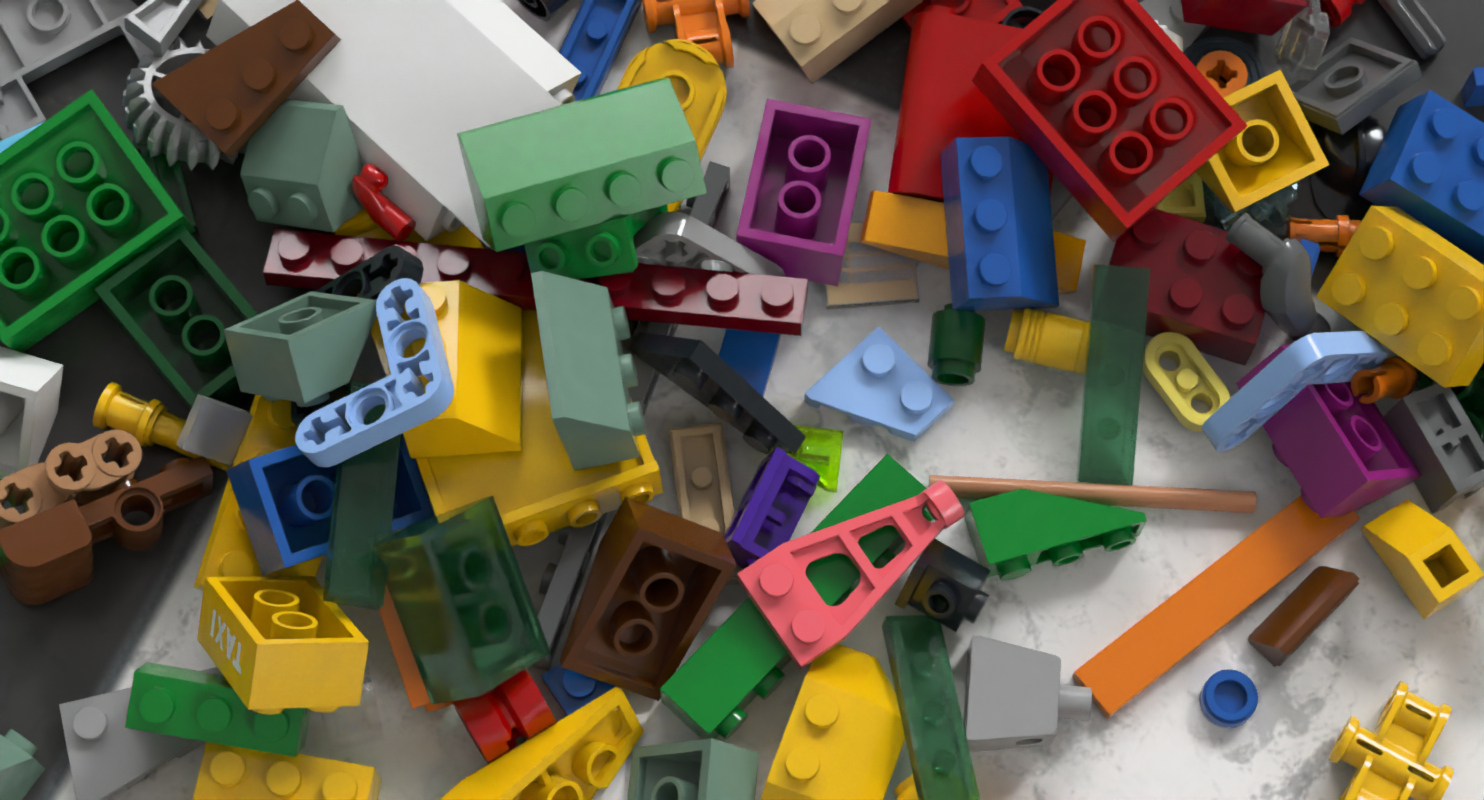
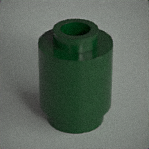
(956, 346)

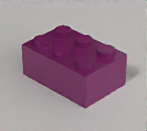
(804, 189)

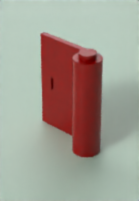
(941, 98)

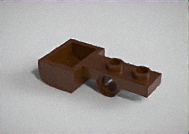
(54, 548)

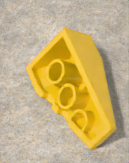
(563, 760)

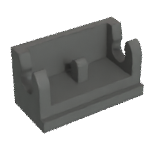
(1439, 444)

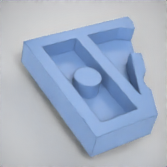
(882, 388)

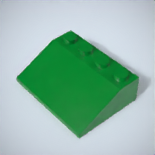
(72, 217)

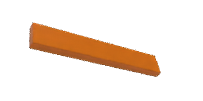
(1208, 604)

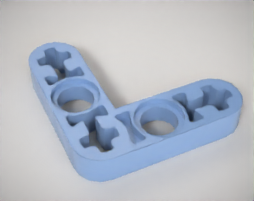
(1308, 361)
(400, 391)

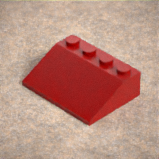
(1108, 106)

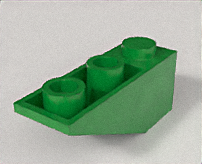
(1036, 527)

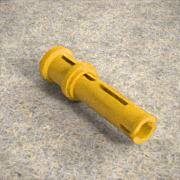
(144, 420)

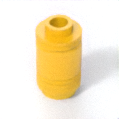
(1048, 339)

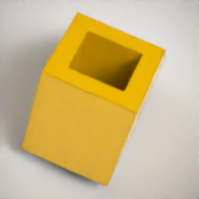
(1423, 556)

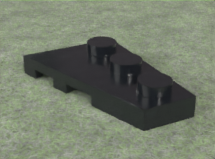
(719, 388)

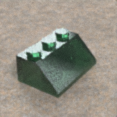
(462, 601)

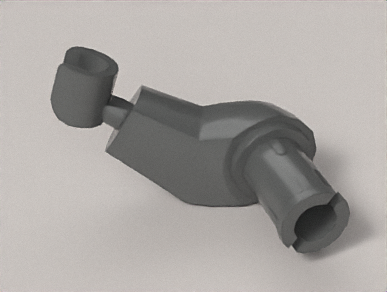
(1286, 277)

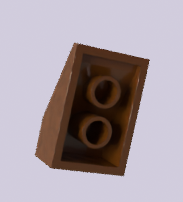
(646, 598)

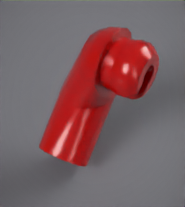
(379, 207)

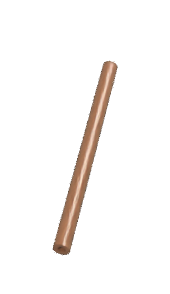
(1108, 493)

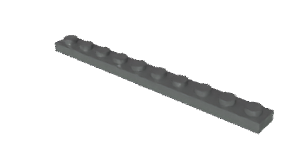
(563, 580)

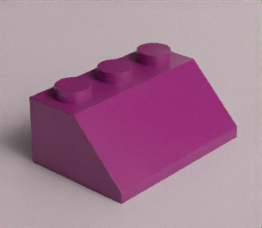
(1336, 447)

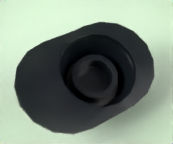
(1349, 160)

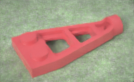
(793, 605)

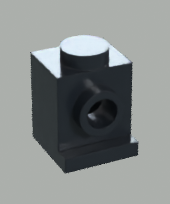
(945, 586)

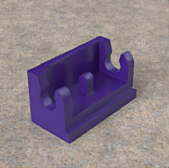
(770, 507)

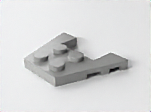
(45, 36)

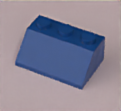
(998, 225)

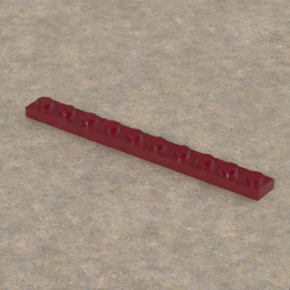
(647, 293)

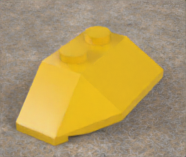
(840, 733)

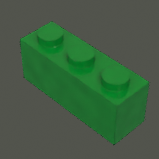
(209, 710)

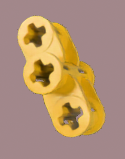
(1394, 756)

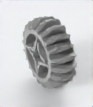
(158, 121)

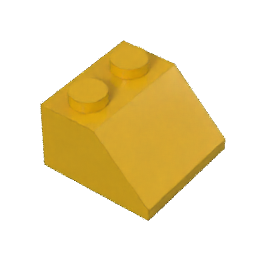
(1269, 152)

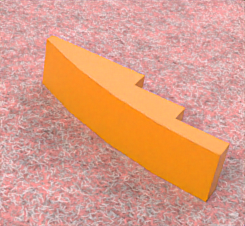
(918, 231)

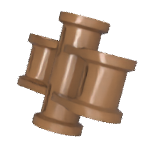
(76, 476)

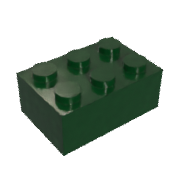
(175, 314)

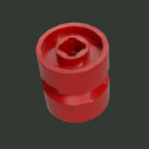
(505, 714)

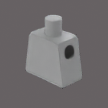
(1016, 696)

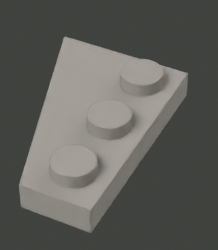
(108, 755)

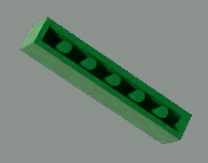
(745, 654)

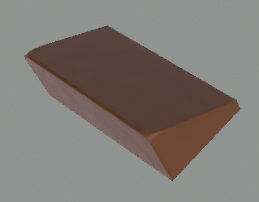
(1302, 613)

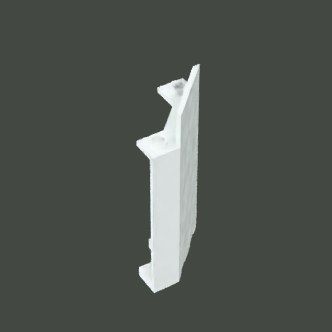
(416, 80)

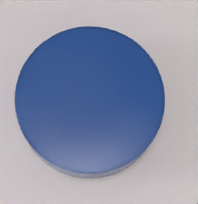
(1228, 698)

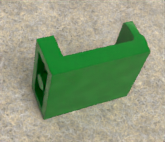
(591, 250)

